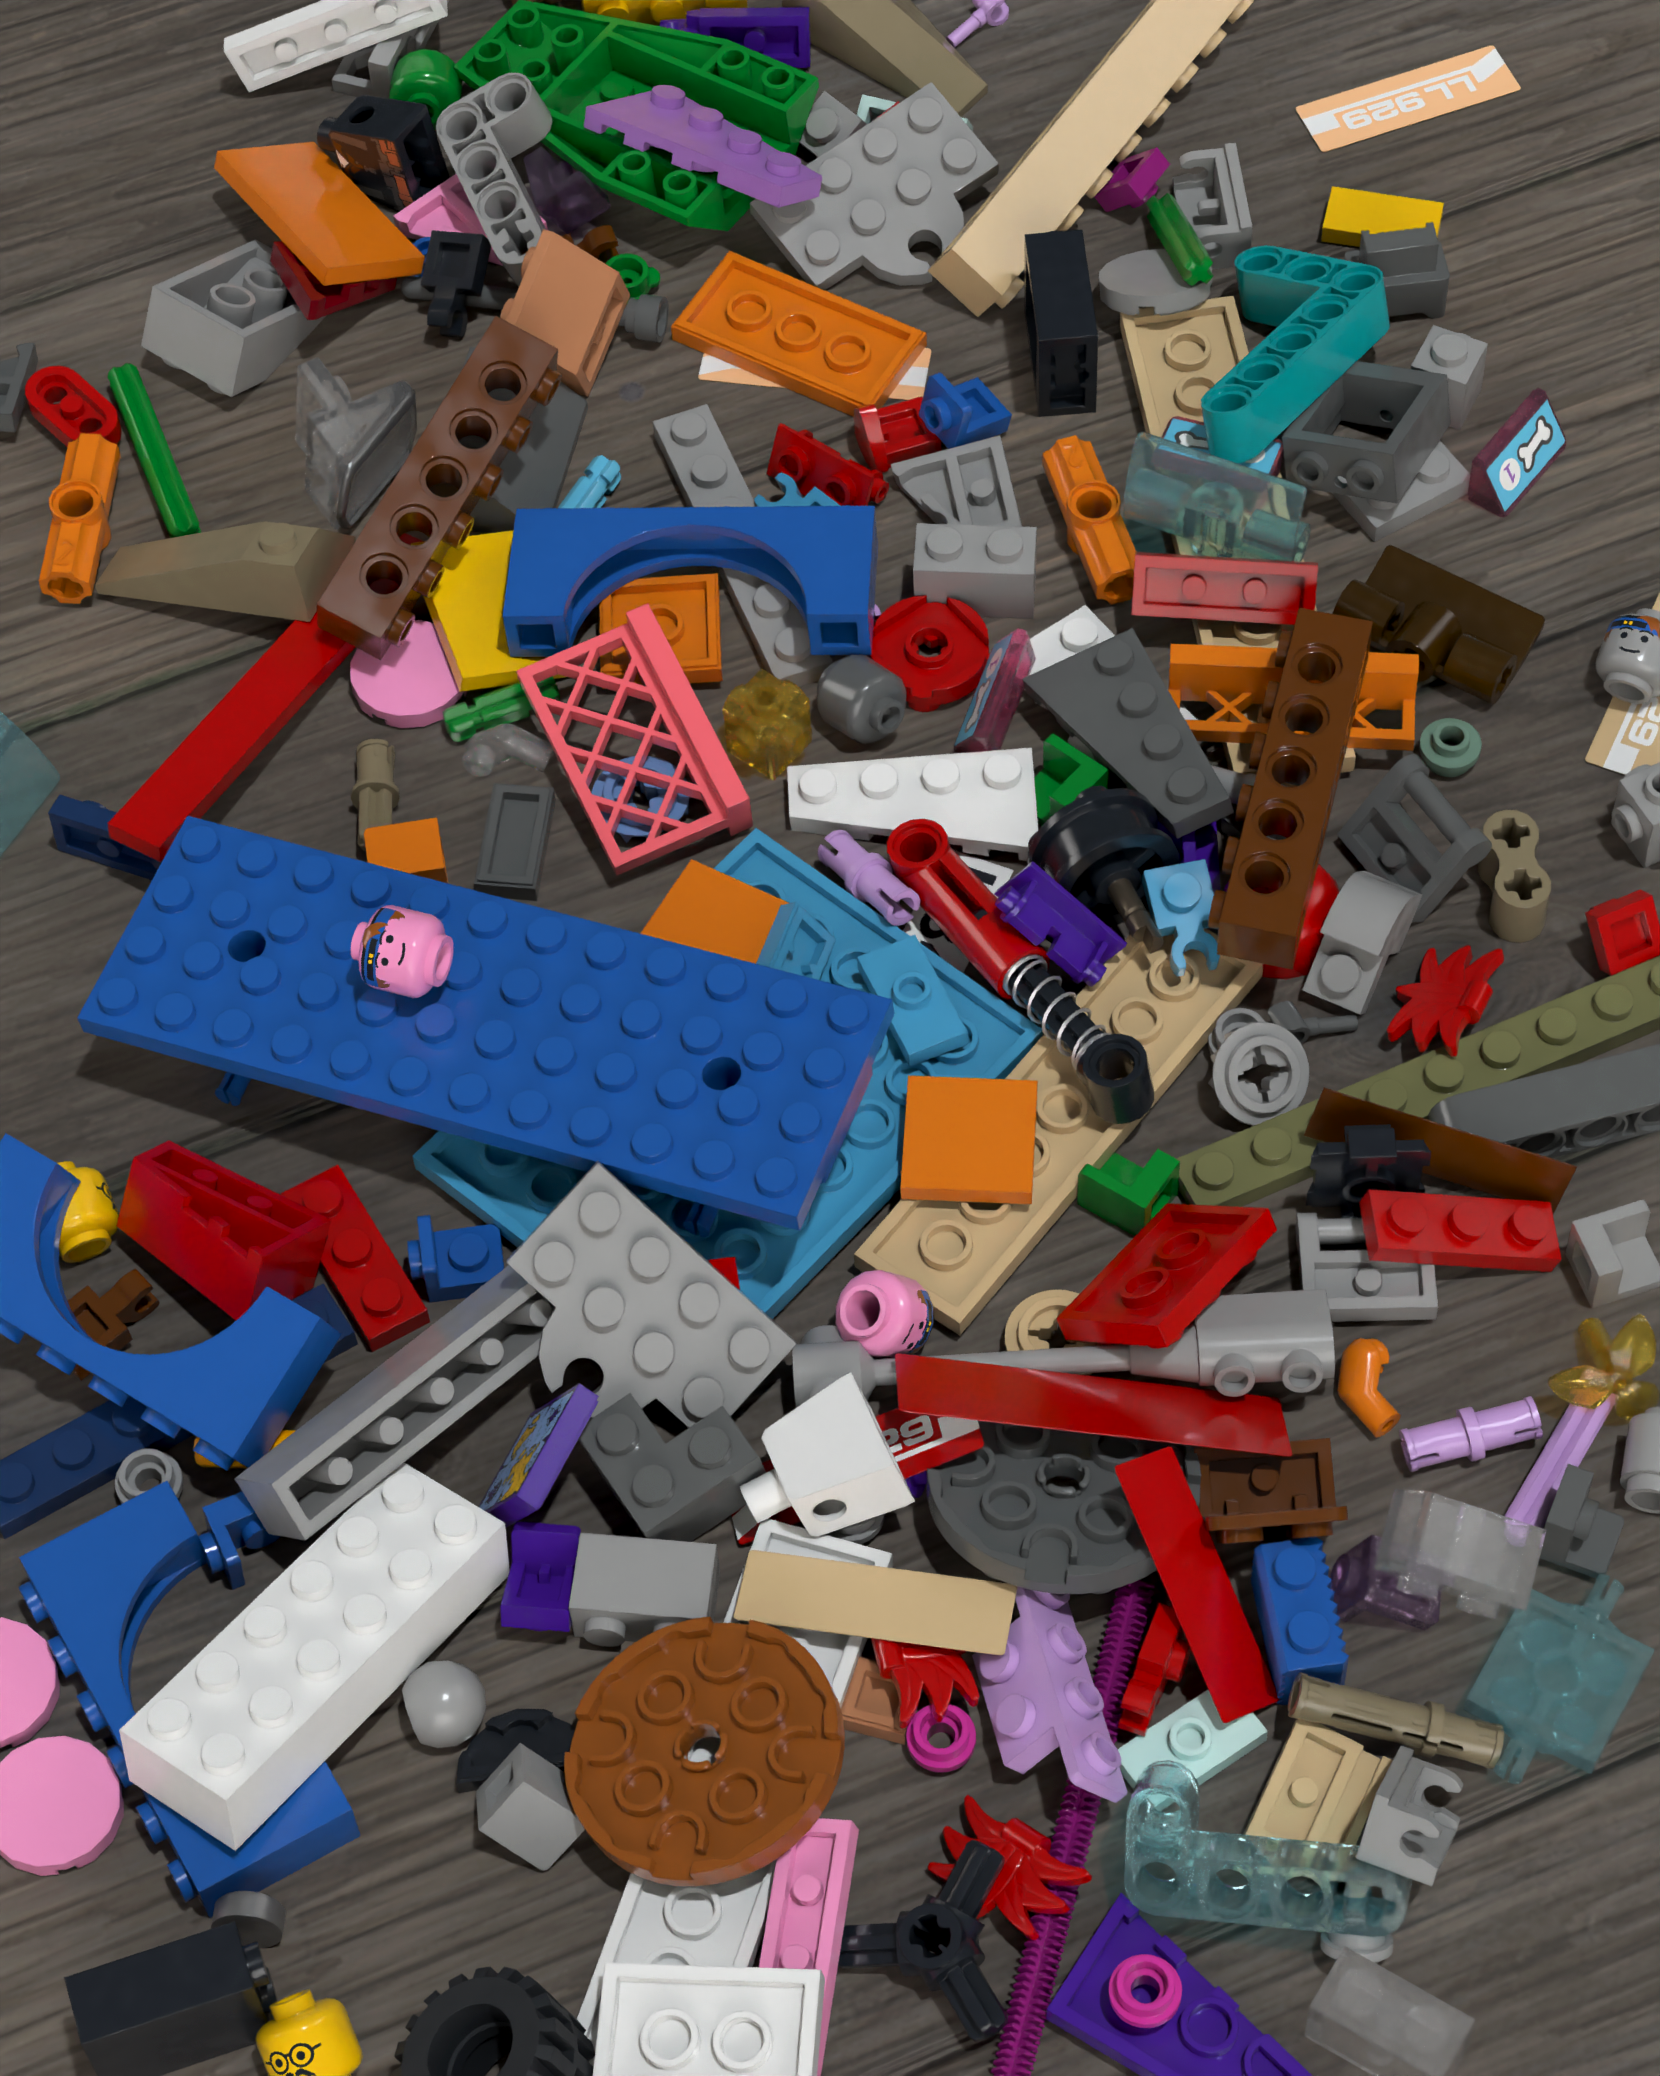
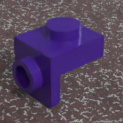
(540, 1577)

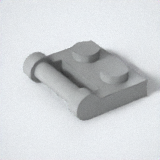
(1355, 1285)

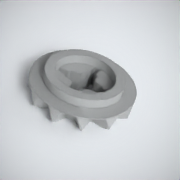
(1279, 1091)

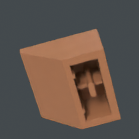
(570, 305)

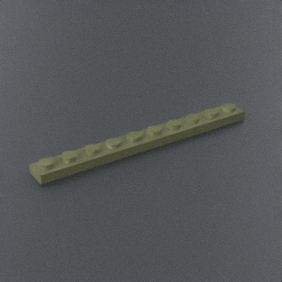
(1528, 1044)

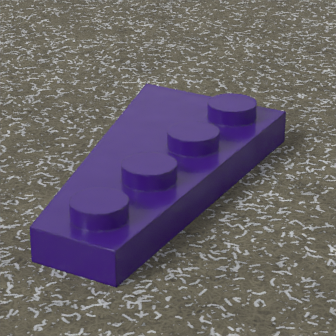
(1202, 2037)

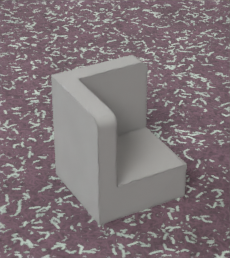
(1613, 1254)
(528, 1808)

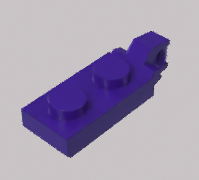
(770, 31)

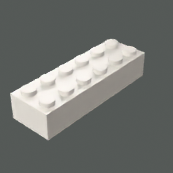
(315, 1654)

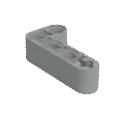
(480, 140)

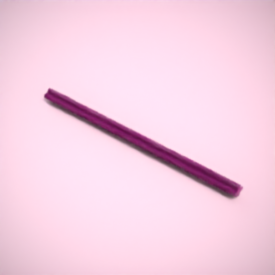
(1071, 1842)

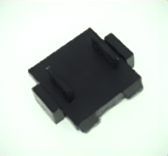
(1363, 1163)

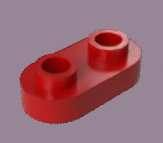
(80, 405)

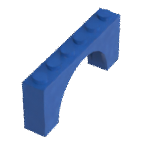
(578, 556)
(224, 1391)
(98, 1594)

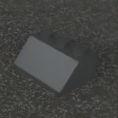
(538, 470)

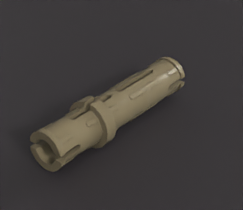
(1423, 1728)

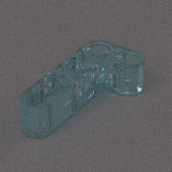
(1264, 1862)

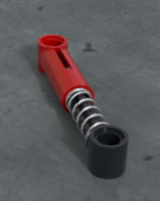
(1018, 968)

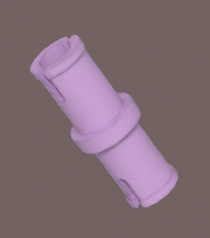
(868, 877)
(1471, 1434)

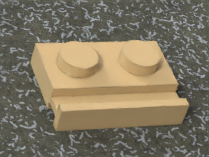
(1318, 1788)

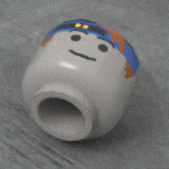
(1631, 657)

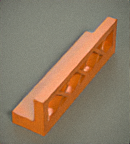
(1238, 676)

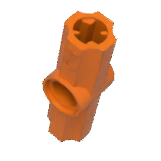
(1092, 517)
(79, 519)

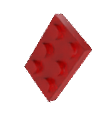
(1167, 1275)

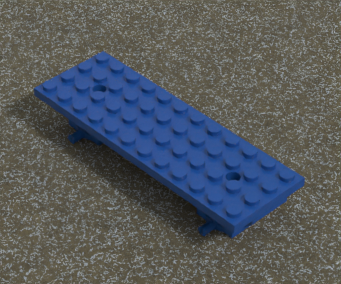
(537, 1042)

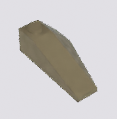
(894, 47)

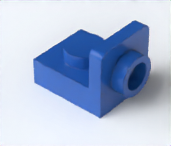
(455, 1259)
(230, 1526)

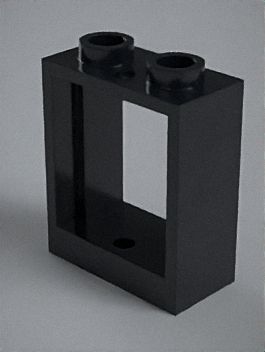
(1060, 323)

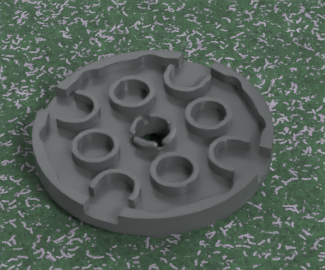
(1042, 1536)

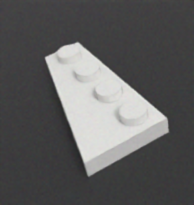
(976, 797)

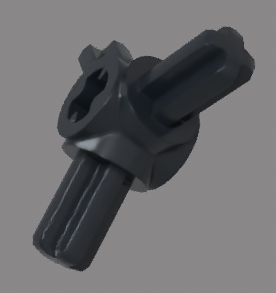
(955, 1969)

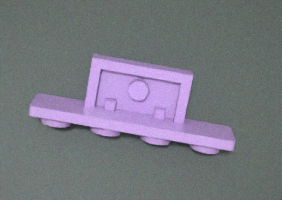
(1047, 1699)

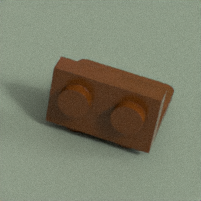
(1260, 1490)

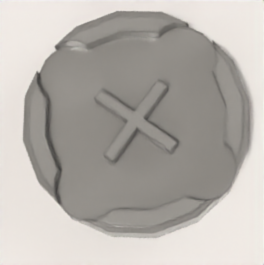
(1148, 280)

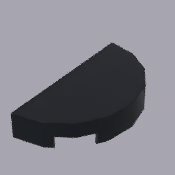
(531, 1727)

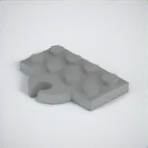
(883, 195)
(643, 1306)

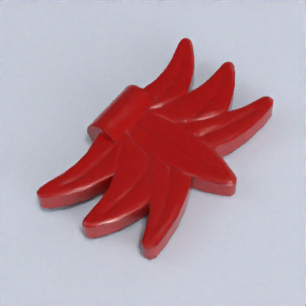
(1445, 998)
(925, 1668)
(1025, 1869)

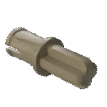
(375, 787)

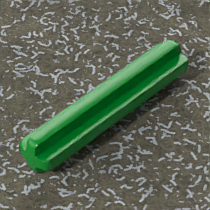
(1179, 239)

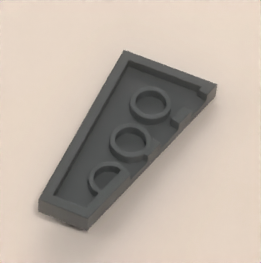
(1134, 728)

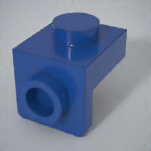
(962, 411)

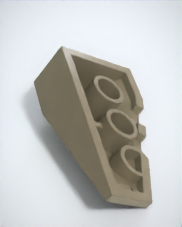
(239, 569)

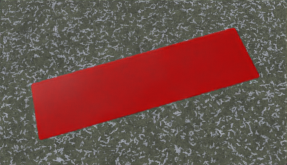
(1090, 1405)

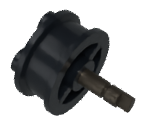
(1100, 854)

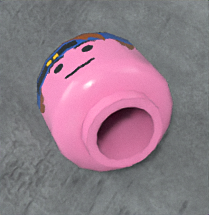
(402, 951)
(885, 1313)

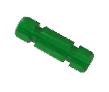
(493, 709)

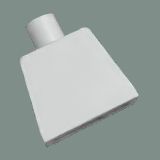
(828, 1464)

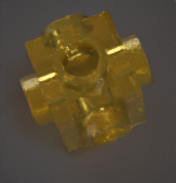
(767, 723)

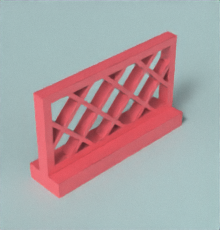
(687, 730)

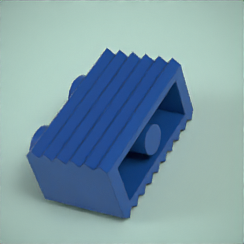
(1298, 1613)

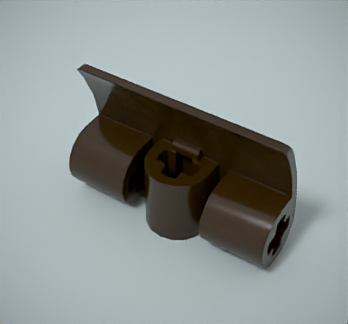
(1453, 624)

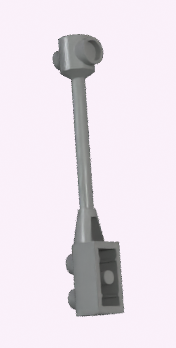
(1226, 1346)

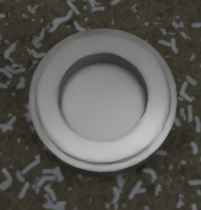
(255, 1914)

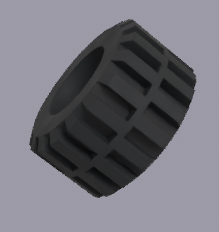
(487, 2019)

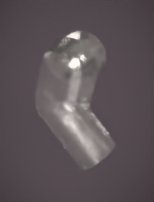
(504, 743)

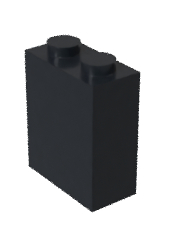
(172, 2004)

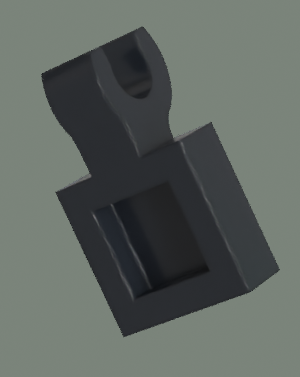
(452, 270)

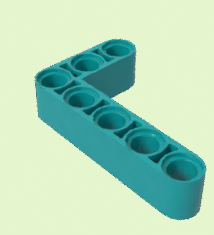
(1325, 322)

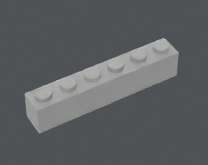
(397, 1408)

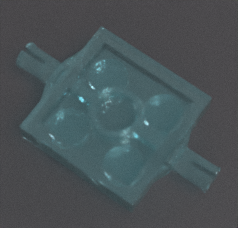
(1559, 1680)

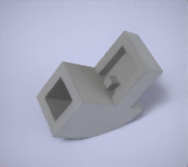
(1359, 935)

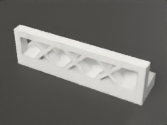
(322, 35)

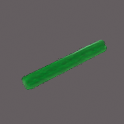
(153, 451)

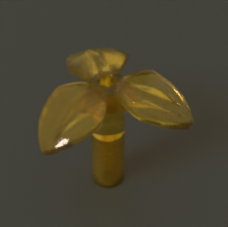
(1616, 1365)

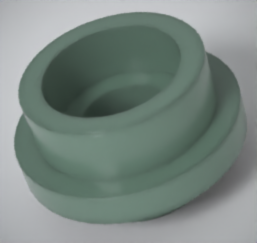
(1447, 759)

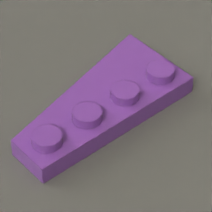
(706, 143)

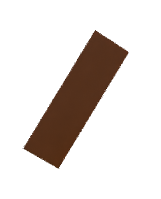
(1454, 1152)

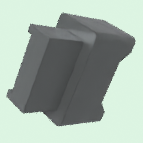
(1411, 268)

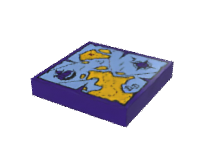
(538, 1455)

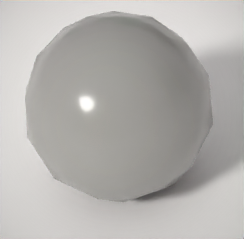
(444, 1703)

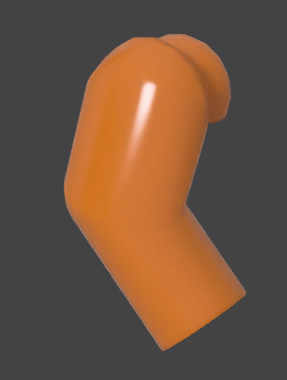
(1359, 1383)

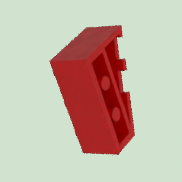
(220, 1228)

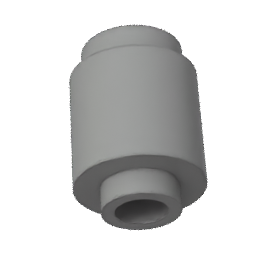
(1642, 1462)

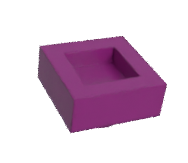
(1133, 180)

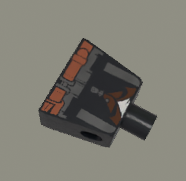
(386, 149)

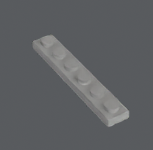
(712, 479)

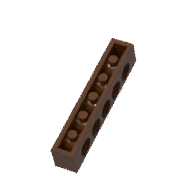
(502, 359)
(1271, 924)

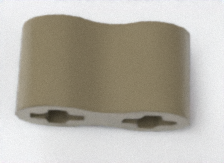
(1514, 876)

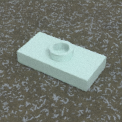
(1195, 1739)

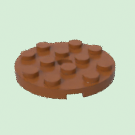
(704, 1819)

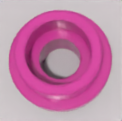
(955, 1723)
(1151, 1971)

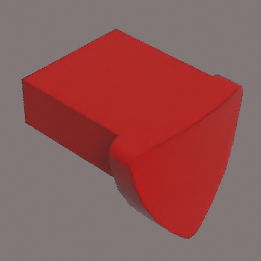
(893, 434)

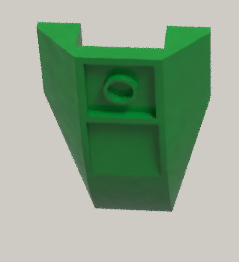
(598, 58)

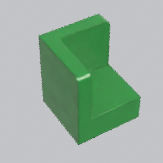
(1064, 777)
(1127, 1192)

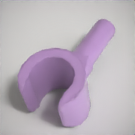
(988, 11)

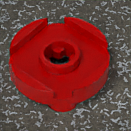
(936, 678)

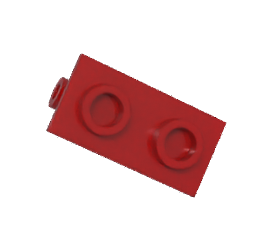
(820, 466)

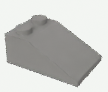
(226, 320)

